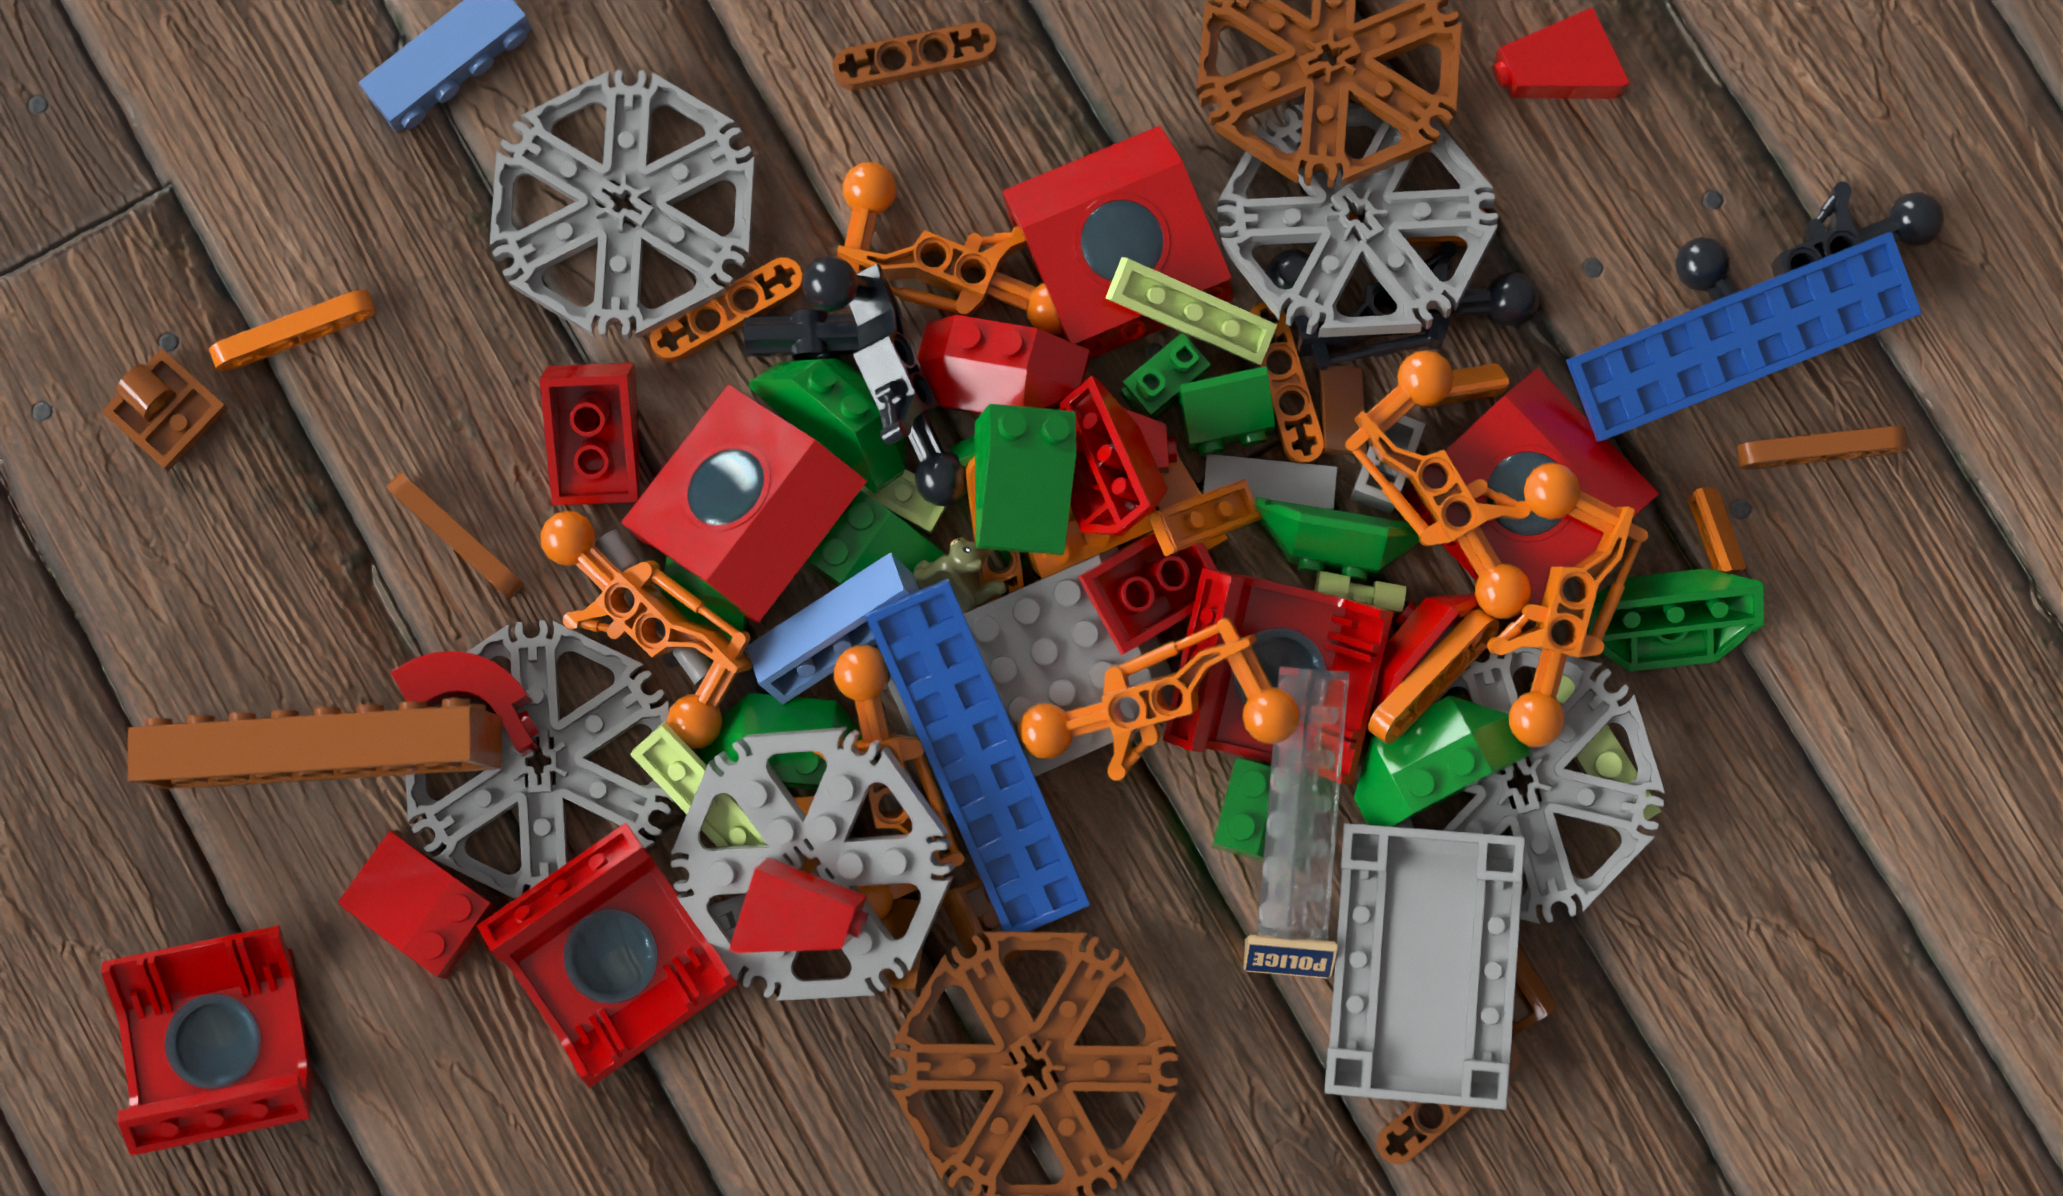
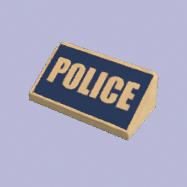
(1289, 957)

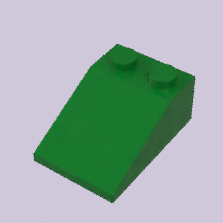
(1023, 478)
(864, 536)

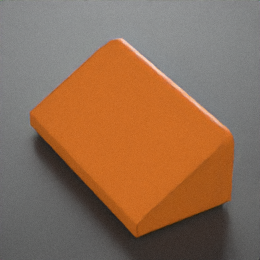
(1476, 384)
(1716, 531)

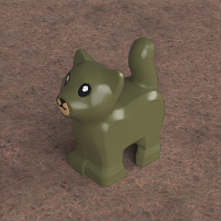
(957, 567)

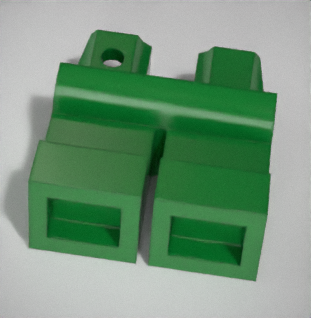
(1157, 382)

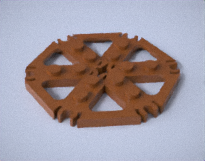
(1366, 82)
(1056, 1030)

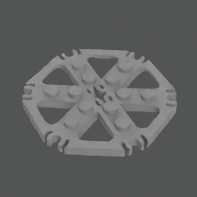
(627, 166)
(1381, 238)
(577, 779)
(1561, 789)
(820, 835)

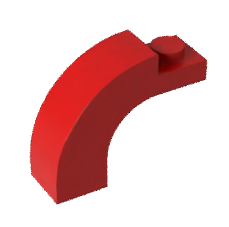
(464, 674)

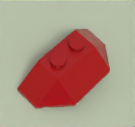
(998, 363)
(1113, 469)
(1420, 633)

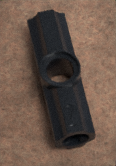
(803, 335)

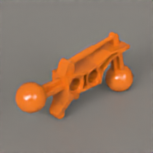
(872, 190)
(1425, 381)
(1552, 494)
(863, 677)
(1268, 714)
(695, 718)

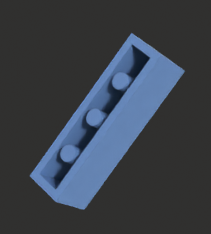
(444, 58)
(812, 640)

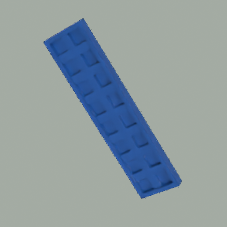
(1743, 336)
(977, 758)

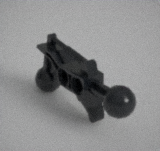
(1913, 220)
(1508, 299)
(889, 369)

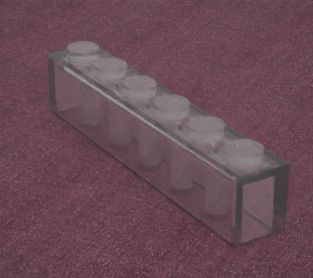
(1304, 808)

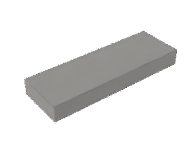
(1274, 479)

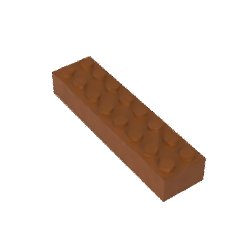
(315, 746)

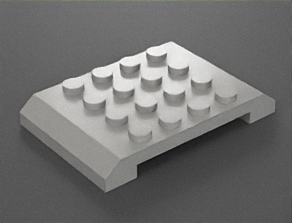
(1053, 650)
(1425, 966)

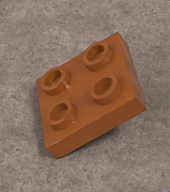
(163, 408)

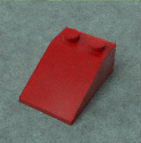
(591, 433)
(1144, 591)
(417, 905)

